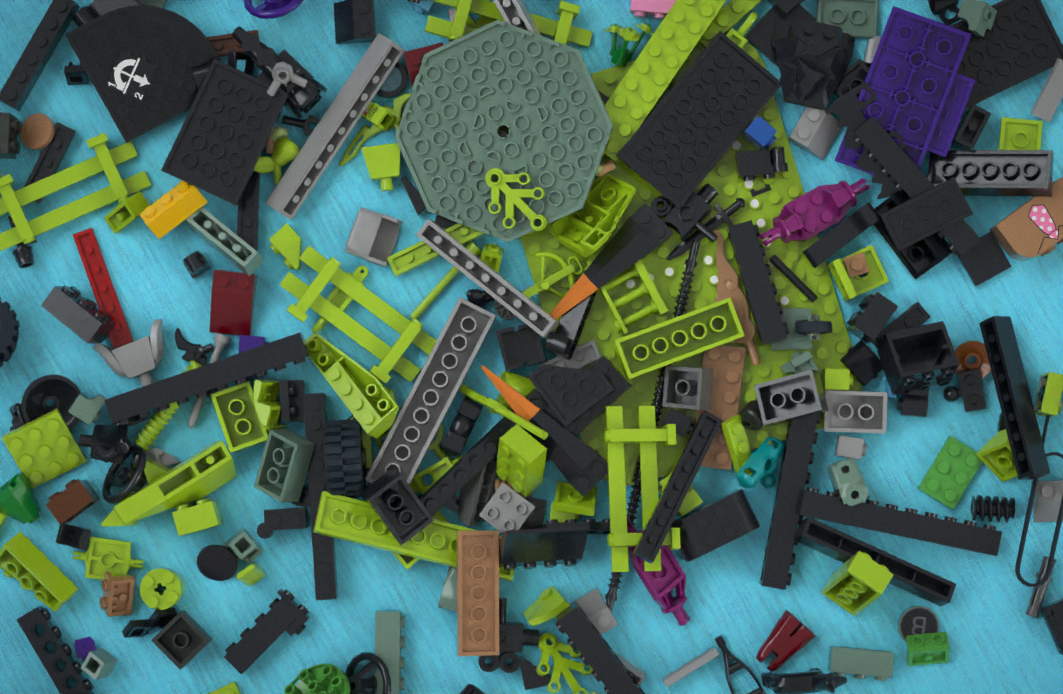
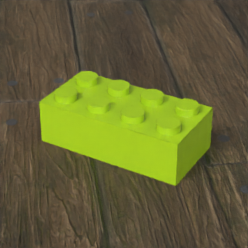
(857, 583)

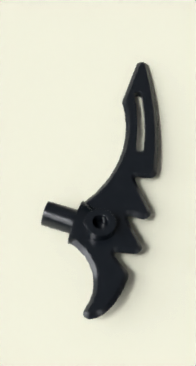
(194, 351)

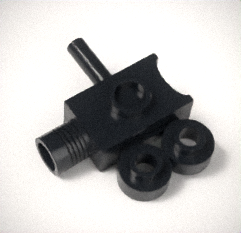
(690, 214)
(511, 639)

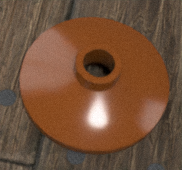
(975, 349)

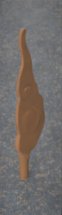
(729, 287)

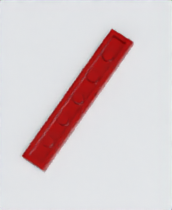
(102, 285)

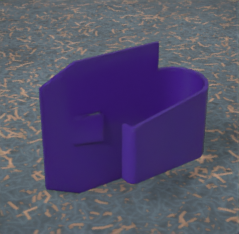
(84, 646)

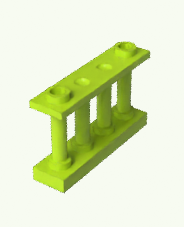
(647, 287)

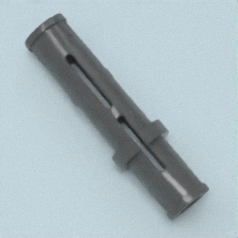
(1039, 592)

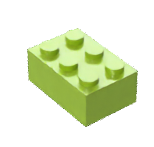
(239, 417)
(521, 460)

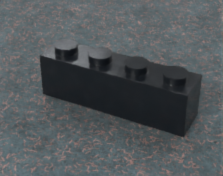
(261, 636)

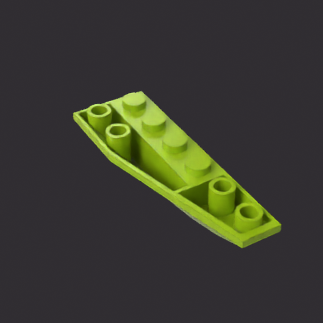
(354, 385)
(180, 485)

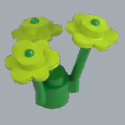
(620, 55)

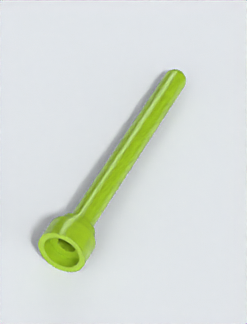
(441, 285)

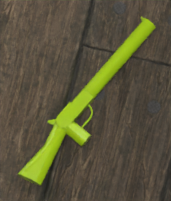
(495, 407)

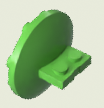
(320, 680)

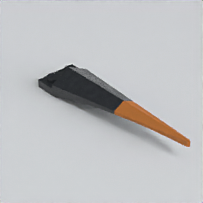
(633, 241)
(574, 458)

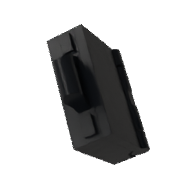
(1053, 618)

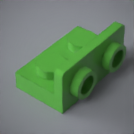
(927, 649)

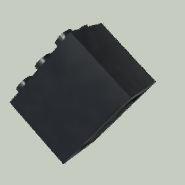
(918, 358)

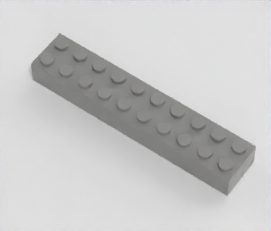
(433, 391)

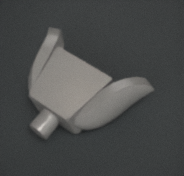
(136, 357)

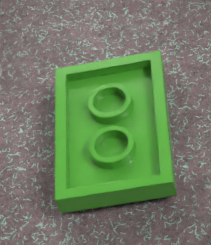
(950, 472)

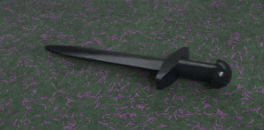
(721, 217)

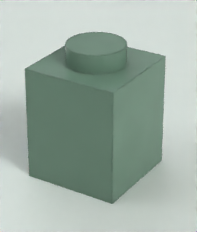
(99, 663)

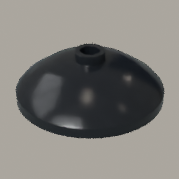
(48, 387)

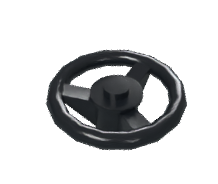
(128, 476)
(364, 681)

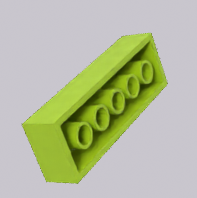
(678, 338)

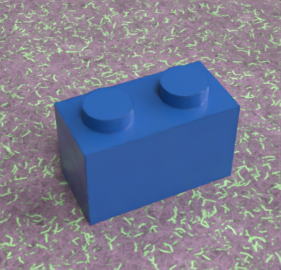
(760, 134)

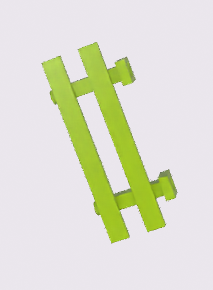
(560, 30)
(104, 161)
(310, 297)
(647, 437)

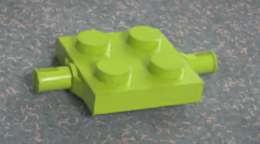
(106, 556)

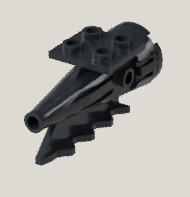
(265, 58)

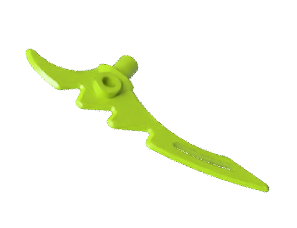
(368, 132)

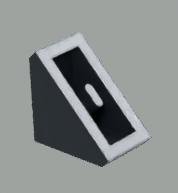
(530, 676)

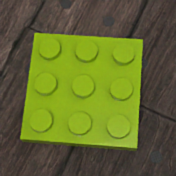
(44, 448)

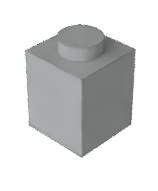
(850, 447)

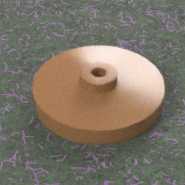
(37, 131)

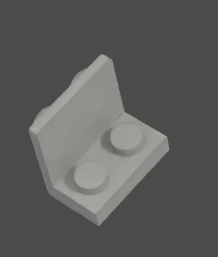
(508, 510)

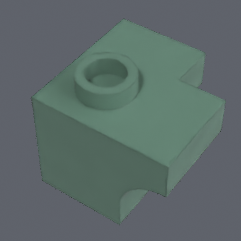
(978, 16)
(799, 363)
(87, 408)
(243, 546)

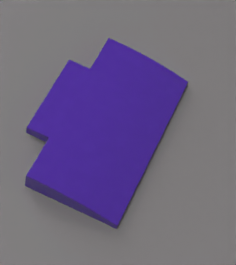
(916, 86)

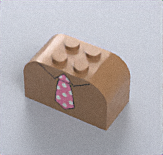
(1033, 226)

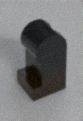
(196, 264)

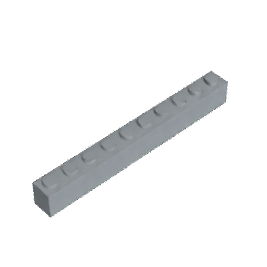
(335, 126)

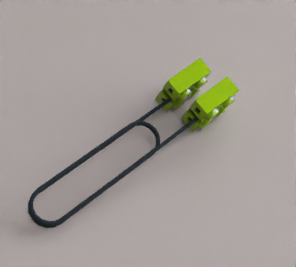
(1046, 405)

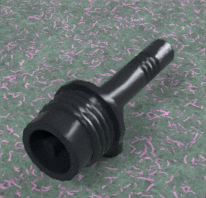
(23, 253)

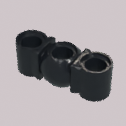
(461, 427)

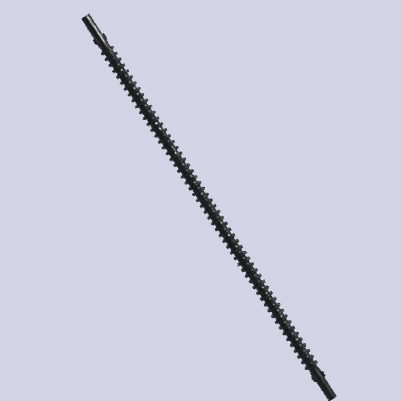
(690, 264)

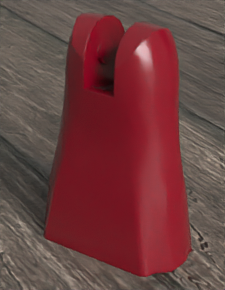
(784, 640)

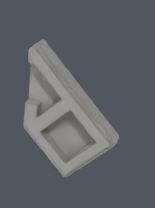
(162, 457)

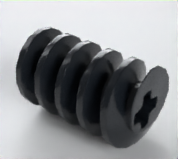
(992, 508)

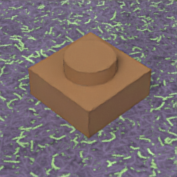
(856, 265)

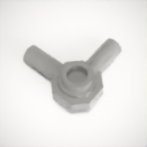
(282, 74)

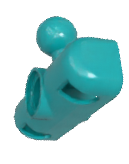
(762, 464)

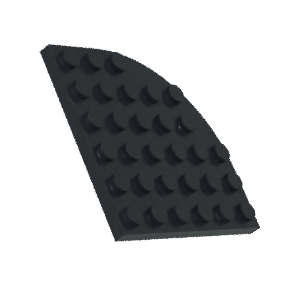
(153, 36)

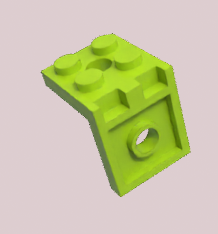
(857, 285)

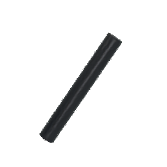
(793, 278)

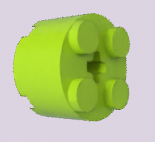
(170, 596)

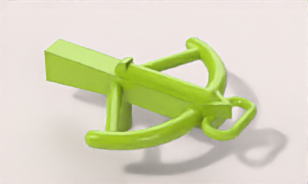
(545, 283)

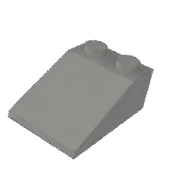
(856, 411)

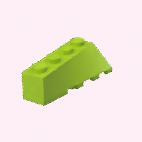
(35, 572)

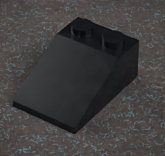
(397, 505)

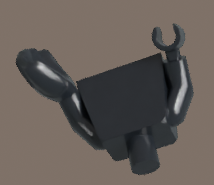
(109, 441)

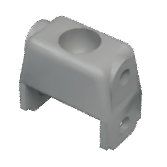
(373, 236)

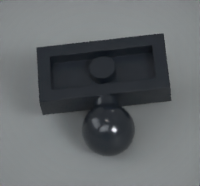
(969, 389)

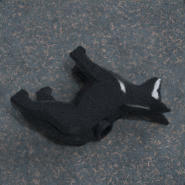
(802, 682)

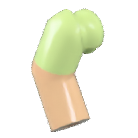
(275, 135)
(605, 168)

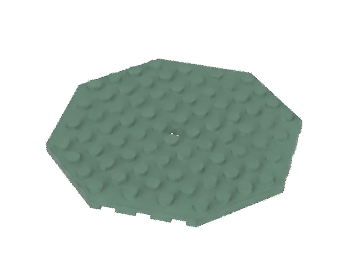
(495, 81)

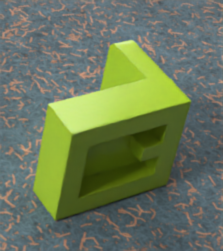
(492, 256)

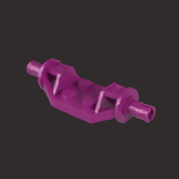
(814, 212)
(662, 582)

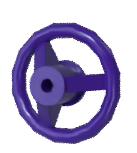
(272, 8)

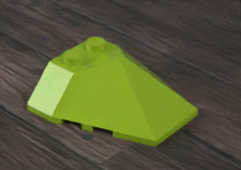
(593, 225)

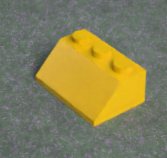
(173, 208)

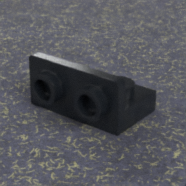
(292, 400)

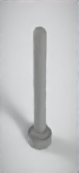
(220, 343)

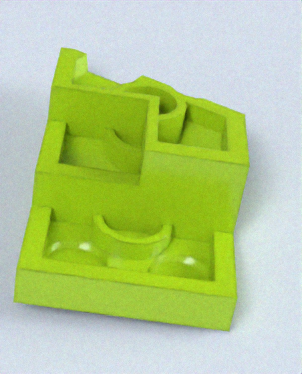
(266, 404)

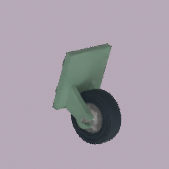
(802, 329)

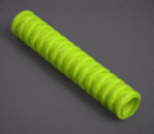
(159, 419)

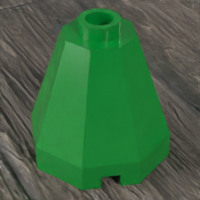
(19, 499)

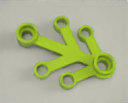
(513, 197)
(561, 664)

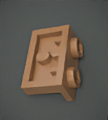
(117, 594)

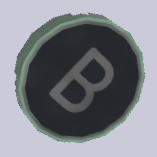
(917, 621)

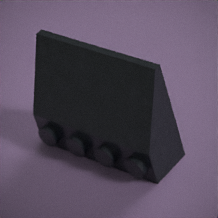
(542, 547)

